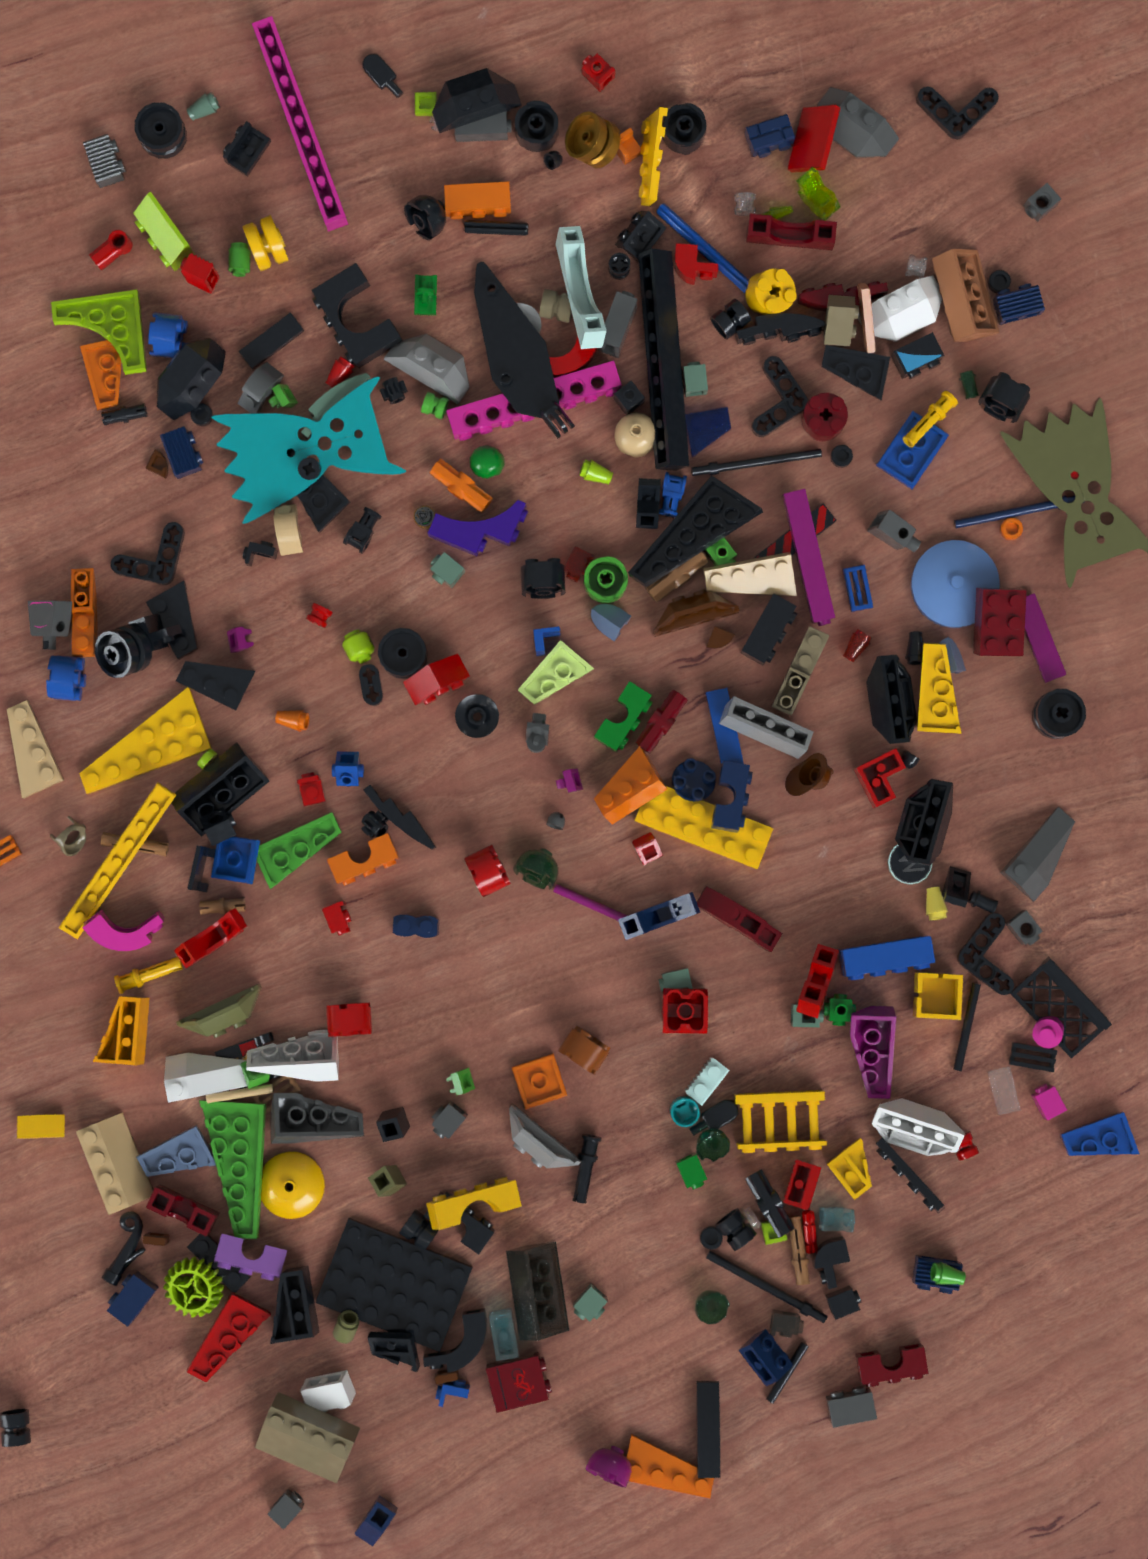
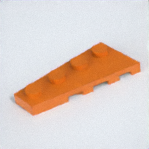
(664, 1470)

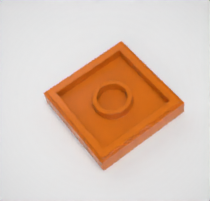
(539, 1081)

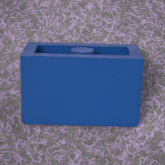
(542, 633)

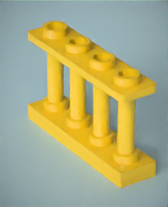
(790, 1100)

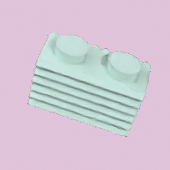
(706, 1081)

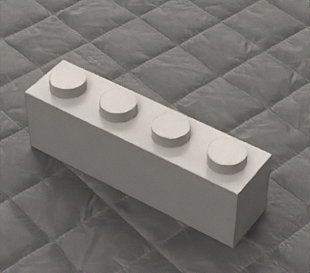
(766, 727)

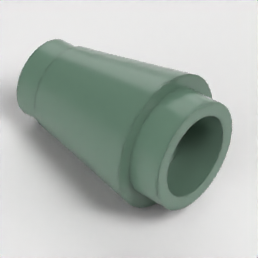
(204, 106)

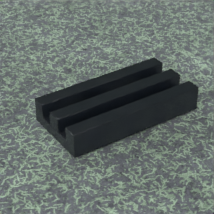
(1051, 1060)

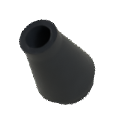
(914, 648)

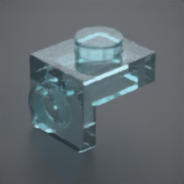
(836, 1219)

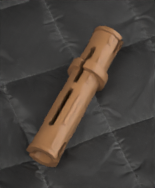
(148, 846)
(802, 1277)

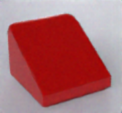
(647, 848)

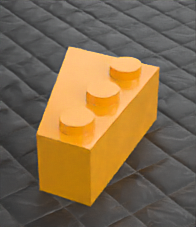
(126, 1033)

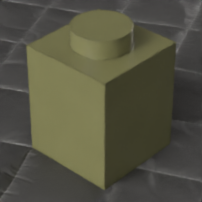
(387, 1180)

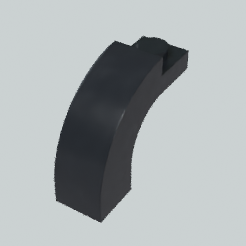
(474, 1334)

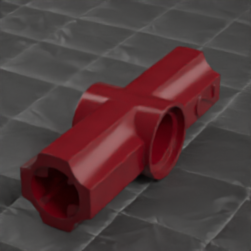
(661, 721)

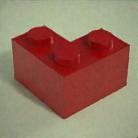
(436, 679)
(874, 777)

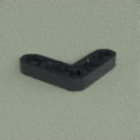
(954, 118)
(786, 403)
(154, 567)
(979, 960)

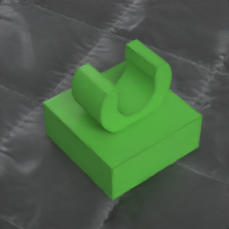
(283, 397)
(462, 1081)

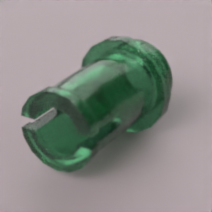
(969, 384)

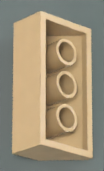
(115, 1163)

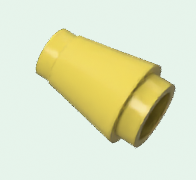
(935, 904)

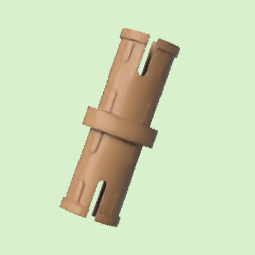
(222, 906)

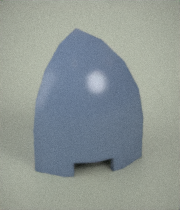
(609, 619)
(955, 659)

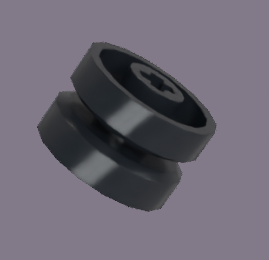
(160, 130)
(393, 643)
(123, 651)
(1071, 709)

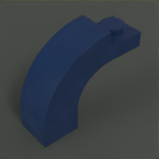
(659, 916)

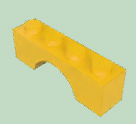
(447, 1211)

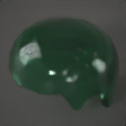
(712, 1144)
(711, 1306)

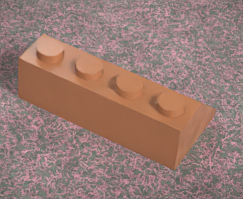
(965, 295)

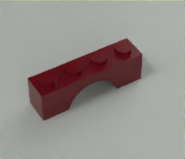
(811, 235)

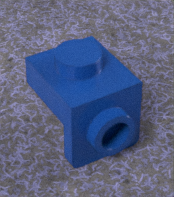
(454, 1388)

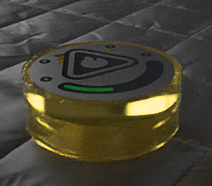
(424, 516)

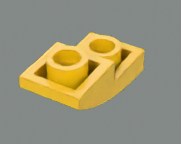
(40, 1126)

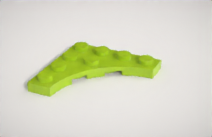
(112, 316)

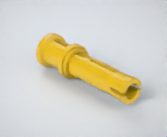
(935, 413)
(139, 977)

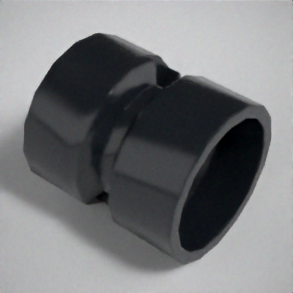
(730, 319)
(735, 1229)
(419, 1230)
(17, 1420)

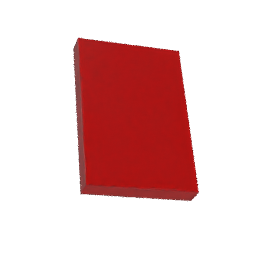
(813, 138)

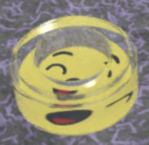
(752, 1219)

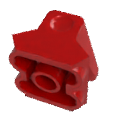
(685, 1010)

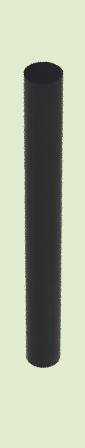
(967, 1025)

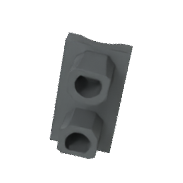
(537, 733)

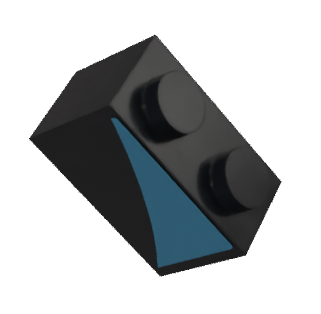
(917, 356)

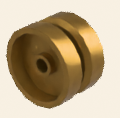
(592, 139)

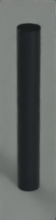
(779, 1385)

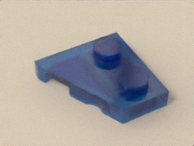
(706, 427)

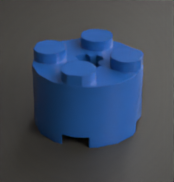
(166, 334)
(66, 678)

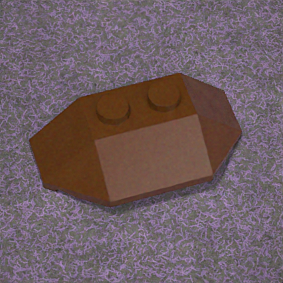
(694, 611)

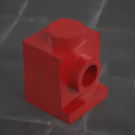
(599, 78)
(337, 918)

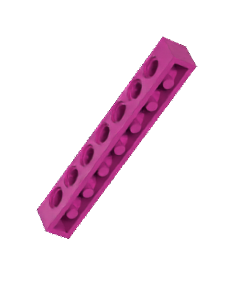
(605, 372)

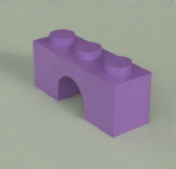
(230, 1254)

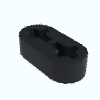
(365, 686)

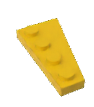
(652, 156)
(936, 696)

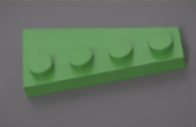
(289, 851)

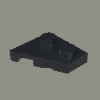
(394, 1348)

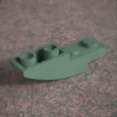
(331, 397)

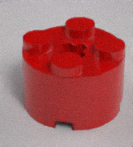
(487, 871)
(349, 1019)

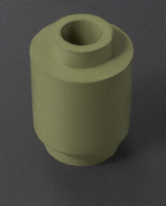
(346, 1327)

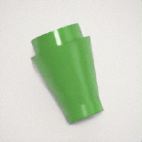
(945, 1274)

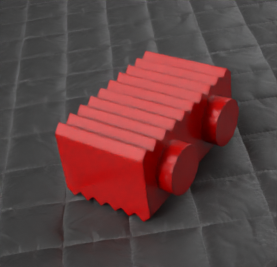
(199, 273)
(802, 1185)

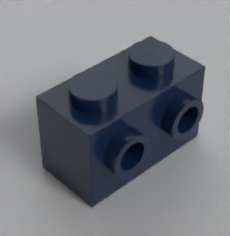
(766, 1357)

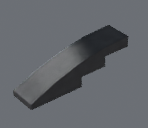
(407, 822)
(708, 1429)

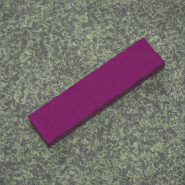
(1042, 641)

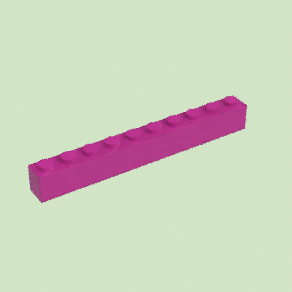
(300, 123)

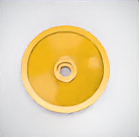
(306, 1180)

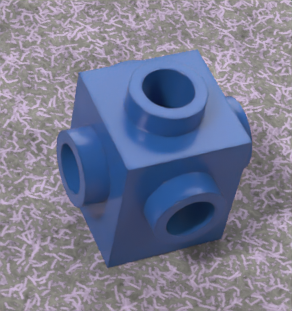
(347, 769)

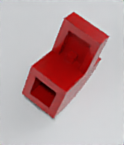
(688, 267)

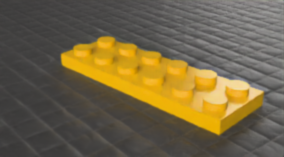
(692, 824)

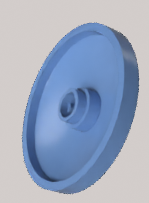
(947, 582)

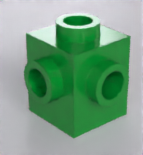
(831, 1006)

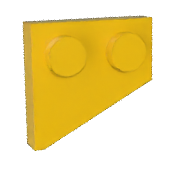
(852, 1169)

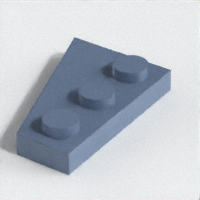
(178, 1153)

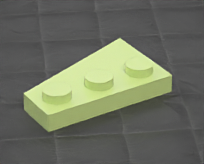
(554, 673)

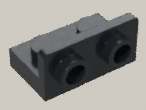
(640, 234)

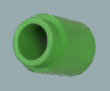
(239, 259)

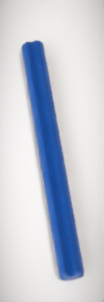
(703, 246)

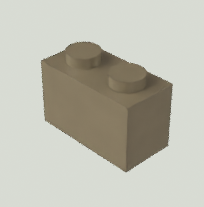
(839, 320)

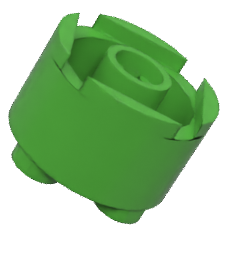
(607, 592)

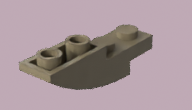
(800, 670)

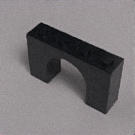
(332, 297)

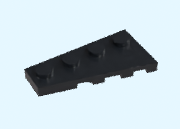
(915, 1182)

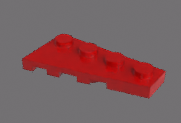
(231, 1328)

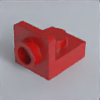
(311, 789)

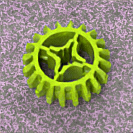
(205, 1282)

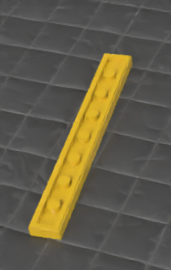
(117, 860)

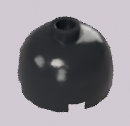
(427, 215)

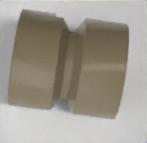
(555, 306)

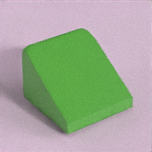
(254, 1078)

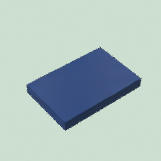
(910, 463)

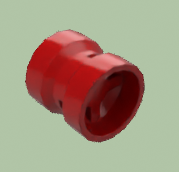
(967, 1148)

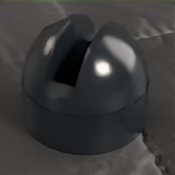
(553, 160)
(909, 759)

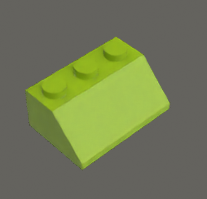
(161, 232)

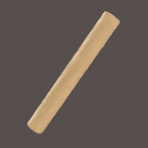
(239, 1093)

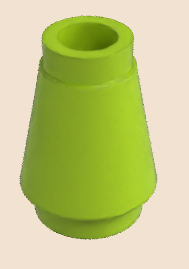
(595, 472)

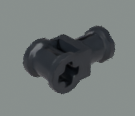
(362, 530)

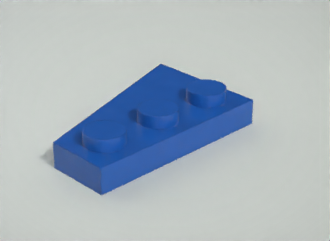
(1101, 1137)

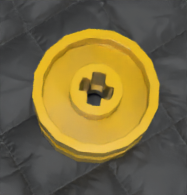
(267, 242)

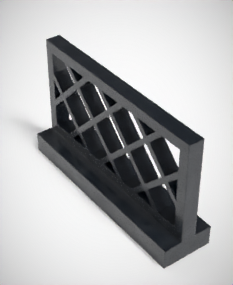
(1074, 993)

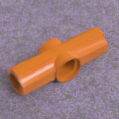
(461, 485)

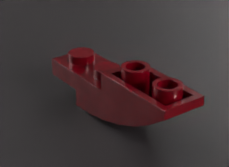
(819, 298)
(738, 918)

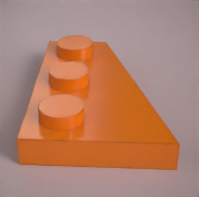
(103, 372)

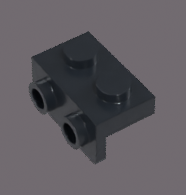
(245, 149)

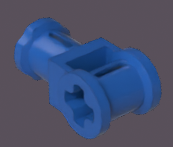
(672, 490)

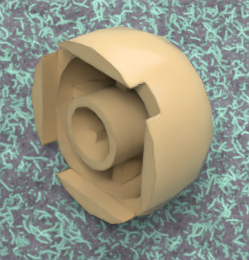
(635, 434)

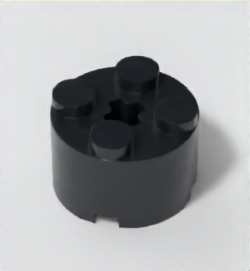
(535, 114)
(685, 140)
(1004, 397)
(543, 578)

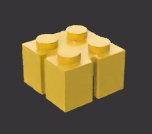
(938, 996)

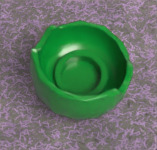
(487, 461)

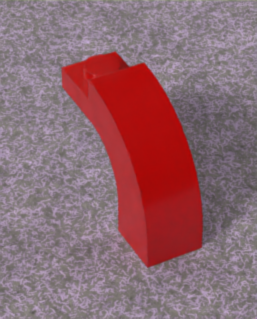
(573, 361)
(211, 938)

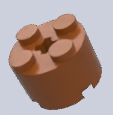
(584, 1051)

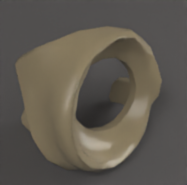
(72, 848)

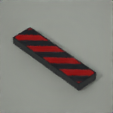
(821, 518)

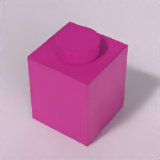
(1048, 1101)

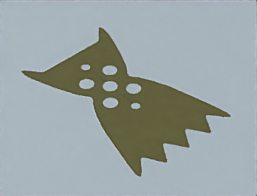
(1049, 463)

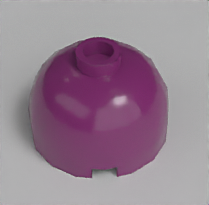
(610, 1465)

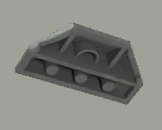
(859, 126)

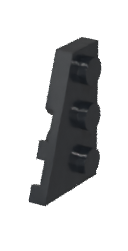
(175, 610)

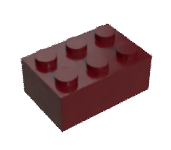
(999, 621)

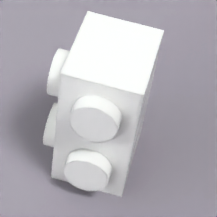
(328, 1391)

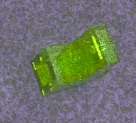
(816, 195)

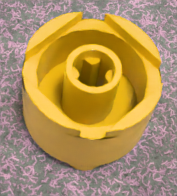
(781, 287)

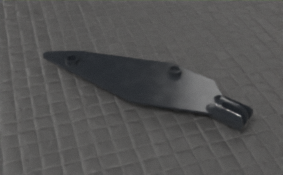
(517, 354)

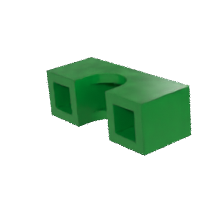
(614, 734)

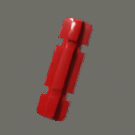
(809, 1231)

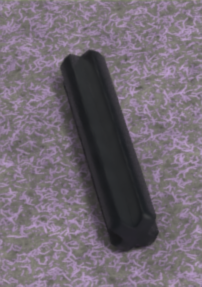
(496, 227)

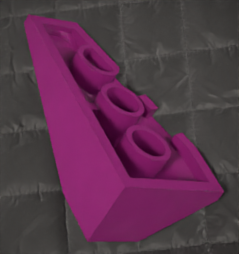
(873, 1042)

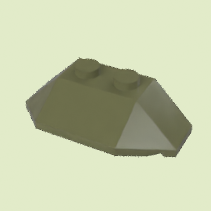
(224, 1014)

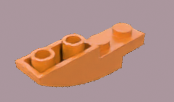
(84, 612)

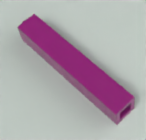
(808, 557)

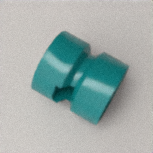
(684, 1111)

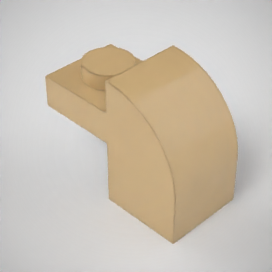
(287, 529)

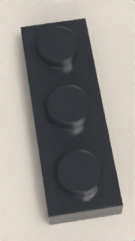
(206, 1248)

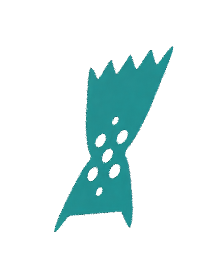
(265, 438)

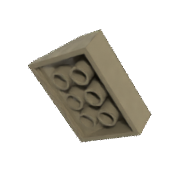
(307, 1437)

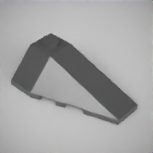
(1036, 861)
(308, 1120)

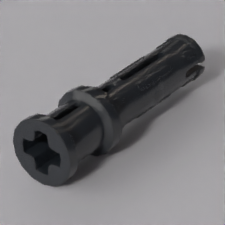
(587, 1157)

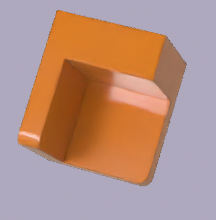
(628, 148)

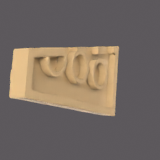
(753, 576)
(32, 753)

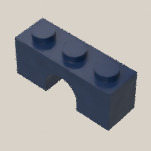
(736, 778)

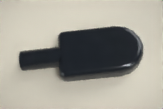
(381, 73)
(716, 1116)

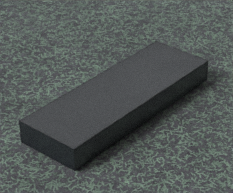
(271, 341)

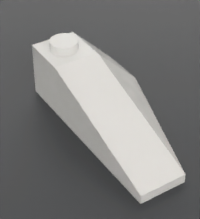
(304, 1058)
(198, 1075)

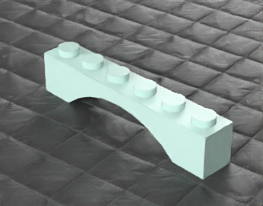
(586, 315)

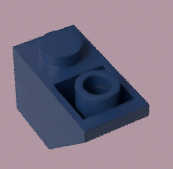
(376, 1521)

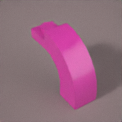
(118, 938)

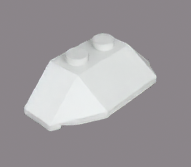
(906, 309)
(917, 1127)

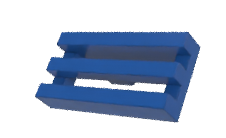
(853, 608)

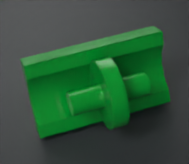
(425, 295)

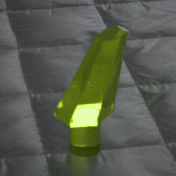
(778, 212)

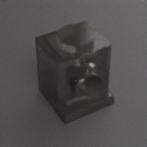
(785, 1323)

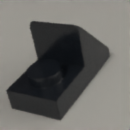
(957, 887)

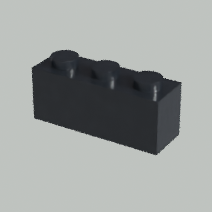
(769, 630)

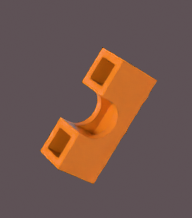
(382, 854)

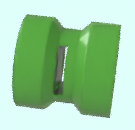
(434, 405)

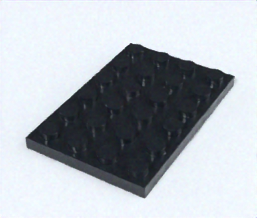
(394, 1284)

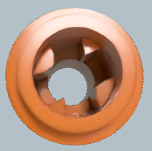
(293, 719)

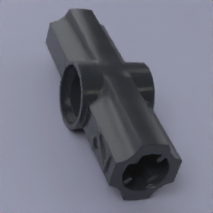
(770, 1203)

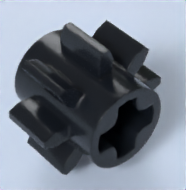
(393, 390)
(374, 824)

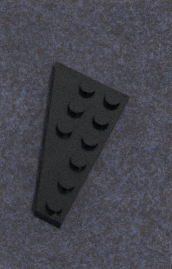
(704, 521)

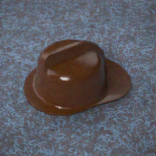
(809, 775)

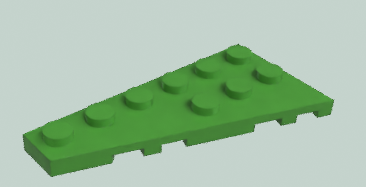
(238, 1151)

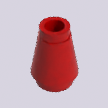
(340, 372)

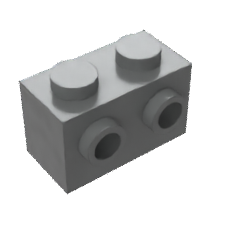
(448, 1120)

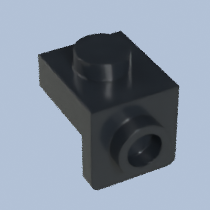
(263, 549)

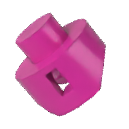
(1048, 1032)

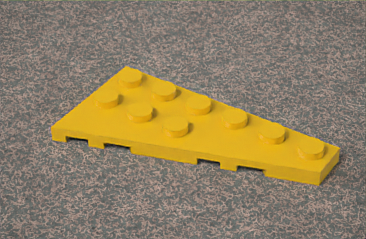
(161, 740)

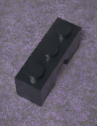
(477, 1231)

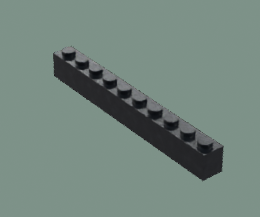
(663, 359)

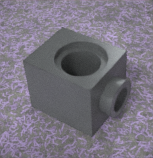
(1046, 195)
(1015, 924)
(286, 1508)

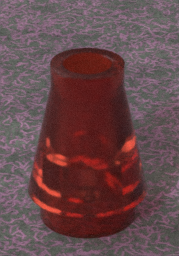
(857, 644)

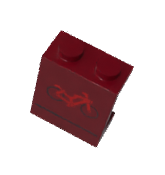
(518, 1383)

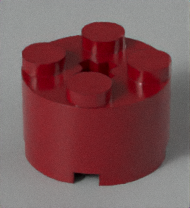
(835, 411)

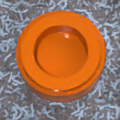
(1011, 528)

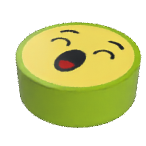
(207, 758)

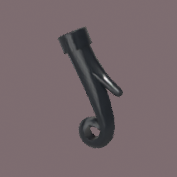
(127, 1254)

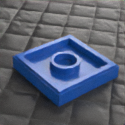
(236, 860)

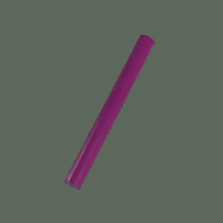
(588, 902)

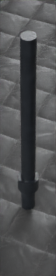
(714, 468)
(804, 1307)

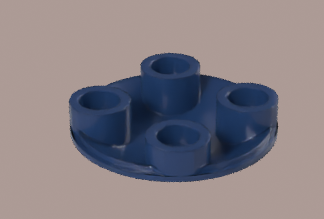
(693, 780)

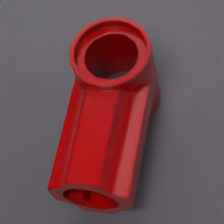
(109, 252)

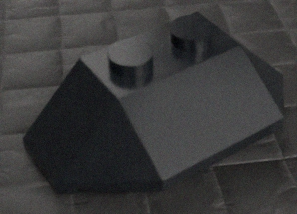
(473, 99)
(189, 377)
(891, 699)
(925, 822)

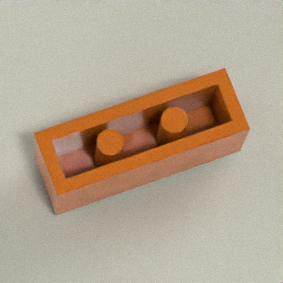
(477, 200)

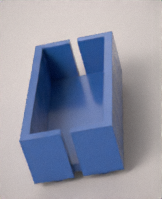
(886, 956)

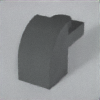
(259, 387)

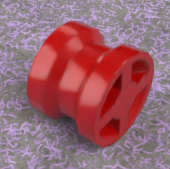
(319, 615)

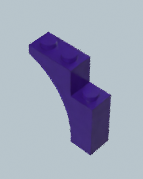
(471, 535)

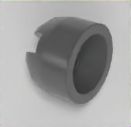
(556, 821)

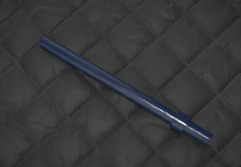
(1008, 513)

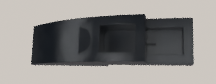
(787, 325)

